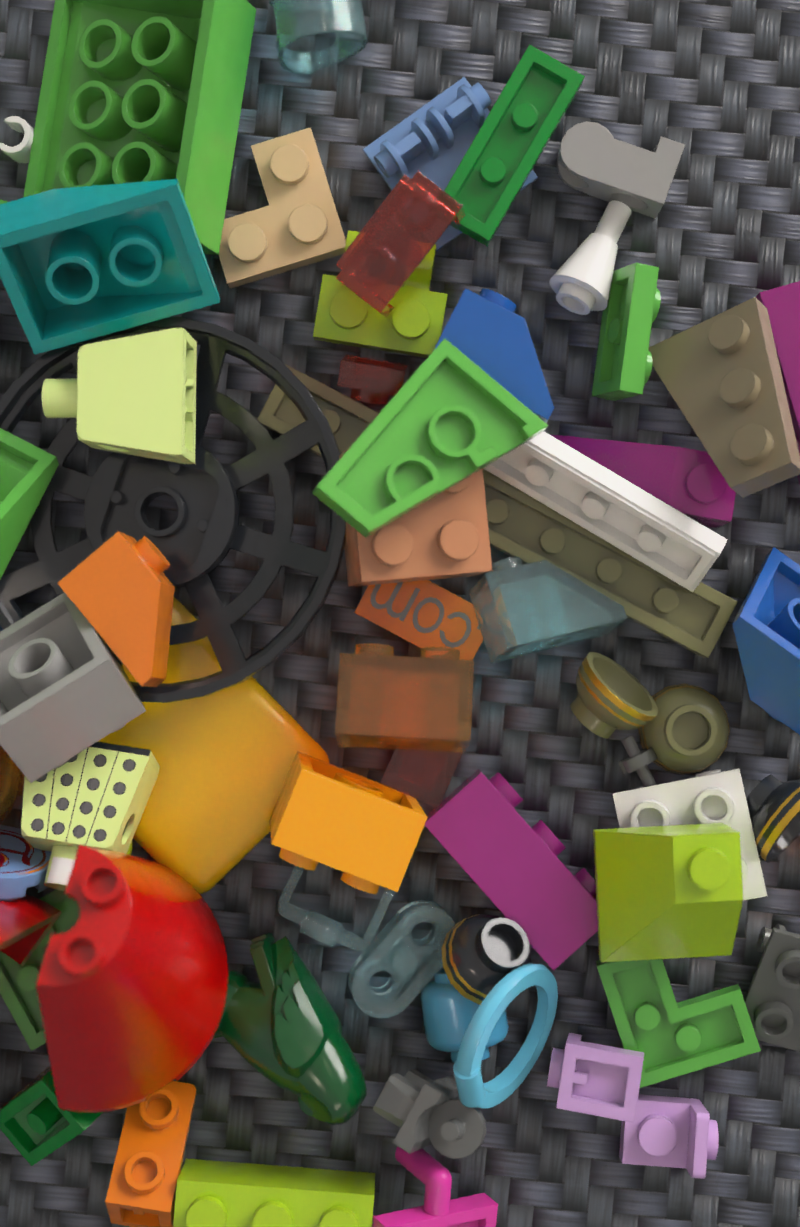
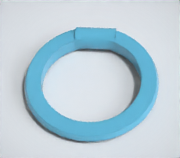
(467, 1067)

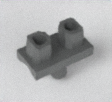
(430, 1115)

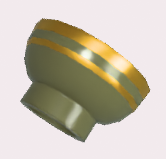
(610, 697)
(687, 730)

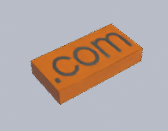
(423, 615)

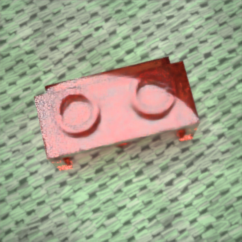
(397, 240)

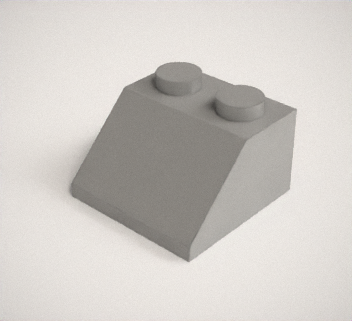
(59, 688)

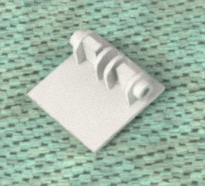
(698, 800)

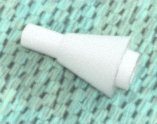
(587, 274)

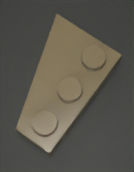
(733, 395)

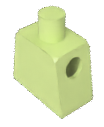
(132, 395)

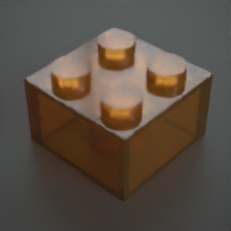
(404, 699)

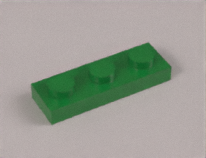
(511, 141)

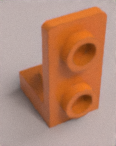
(151, 1158)

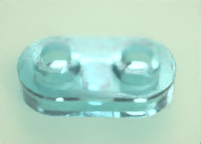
(407, 960)

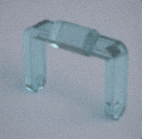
(324, 928)

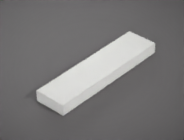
(611, 508)

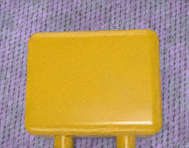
(218, 766)

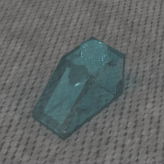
(538, 609)

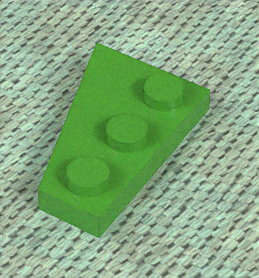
(426, 440)

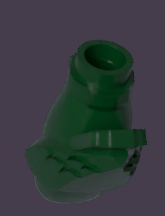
(292, 1033)

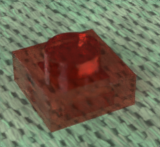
(371, 378)

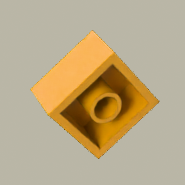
(345, 824)

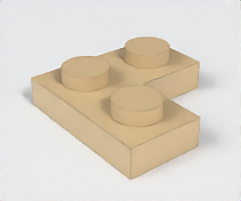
(296, 225)

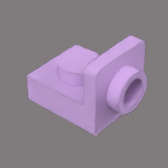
(596, 1079)
(670, 1134)

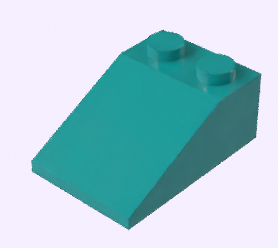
(101, 260)

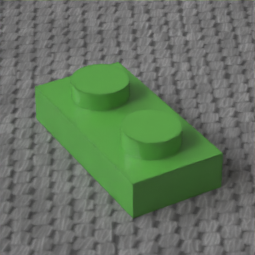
(625, 331)

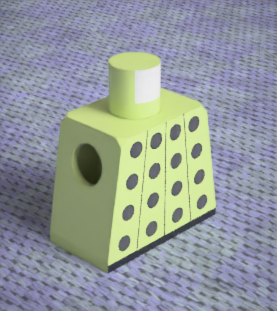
(89, 803)

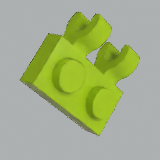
(408, 329)

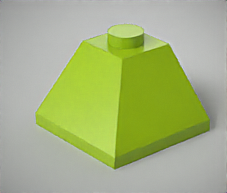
(667, 891)

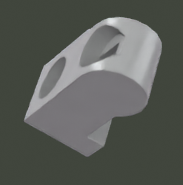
(617, 170)

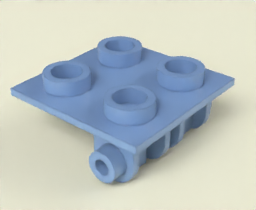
(434, 141)

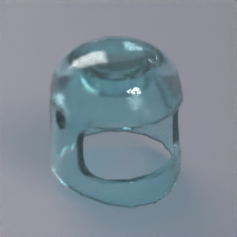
(311, 17)

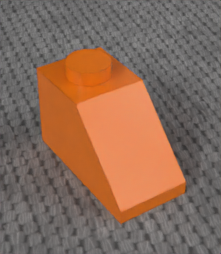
(127, 603)

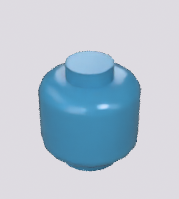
(449, 1014)

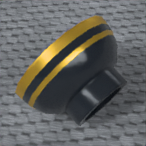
(774, 815)
(482, 953)

